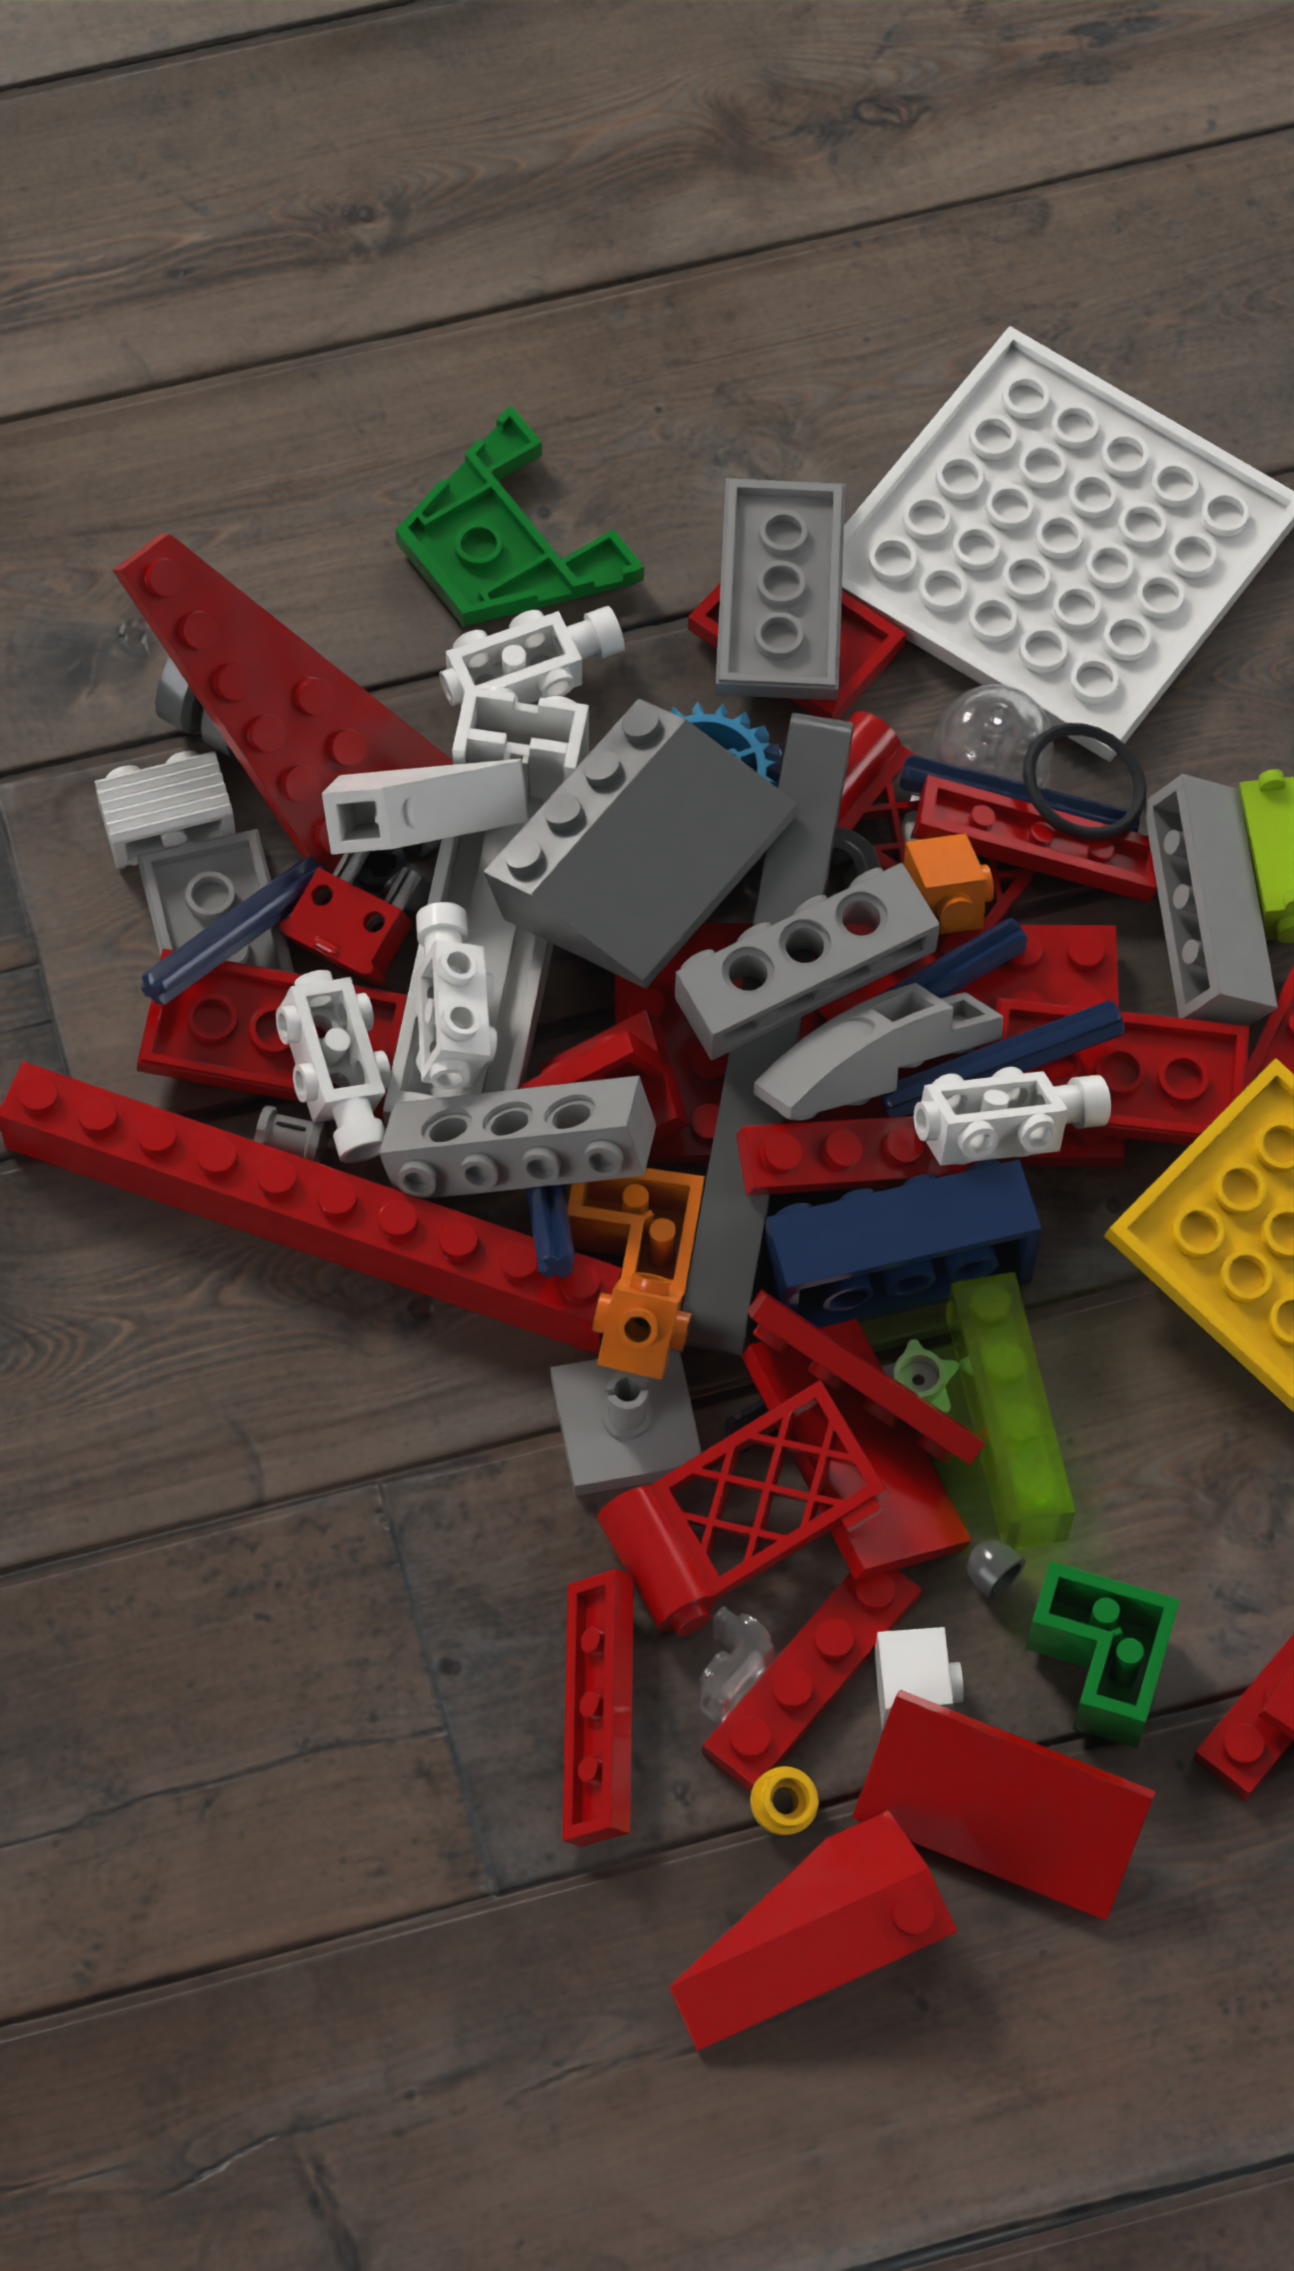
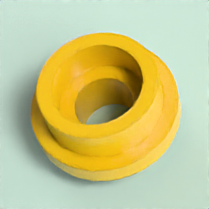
(801, 1791)

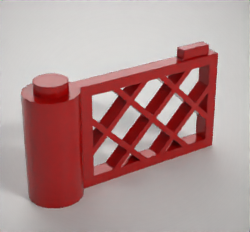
(872, 768)
(666, 1554)

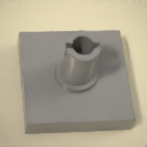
(623, 1424)

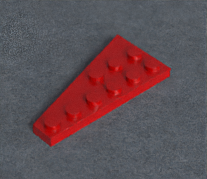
(268, 691)

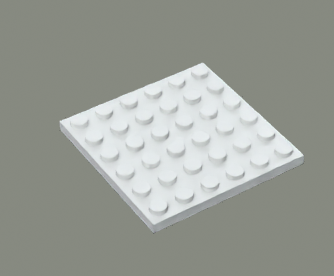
(1062, 539)

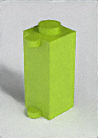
(1270, 834)

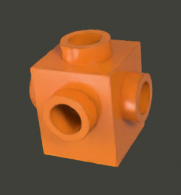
(634, 1347)

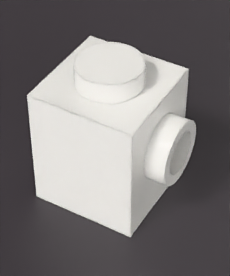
(916, 1664)

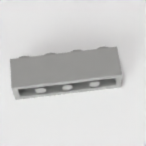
(1209, 902)

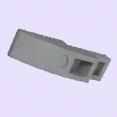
(865, 1046)

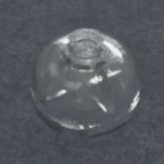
(992, 731)

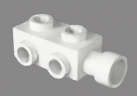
(532, 657)
(459, 993)
(338, 1058)
(1006, 1114)

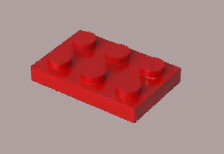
(865, 649)

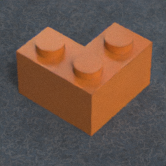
(641, 1218)

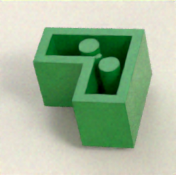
(1113, 1632)

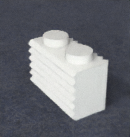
(164, 805)

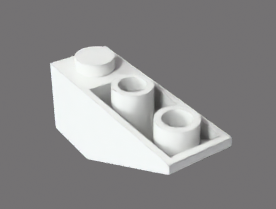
(422, 804)

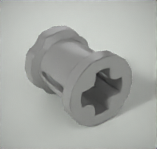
(292, 1134)

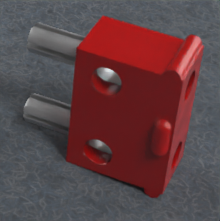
(348, 926)

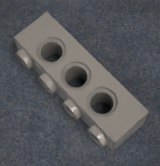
(790, 989)
(519, 1138)

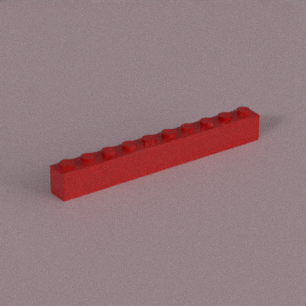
(301, 1205)

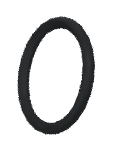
(1055, 819)

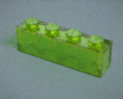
(1010, 1411)

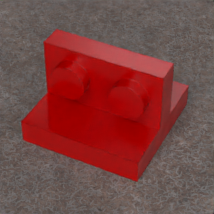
(621, 1051)

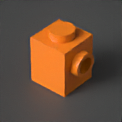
(950, 881)

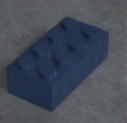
(901, 1244)

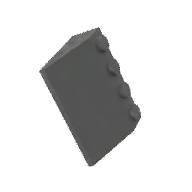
(638, 844)

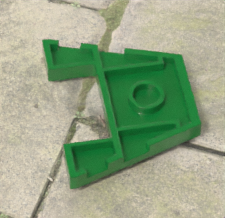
(485, 550)

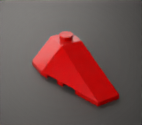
(829, 1921)

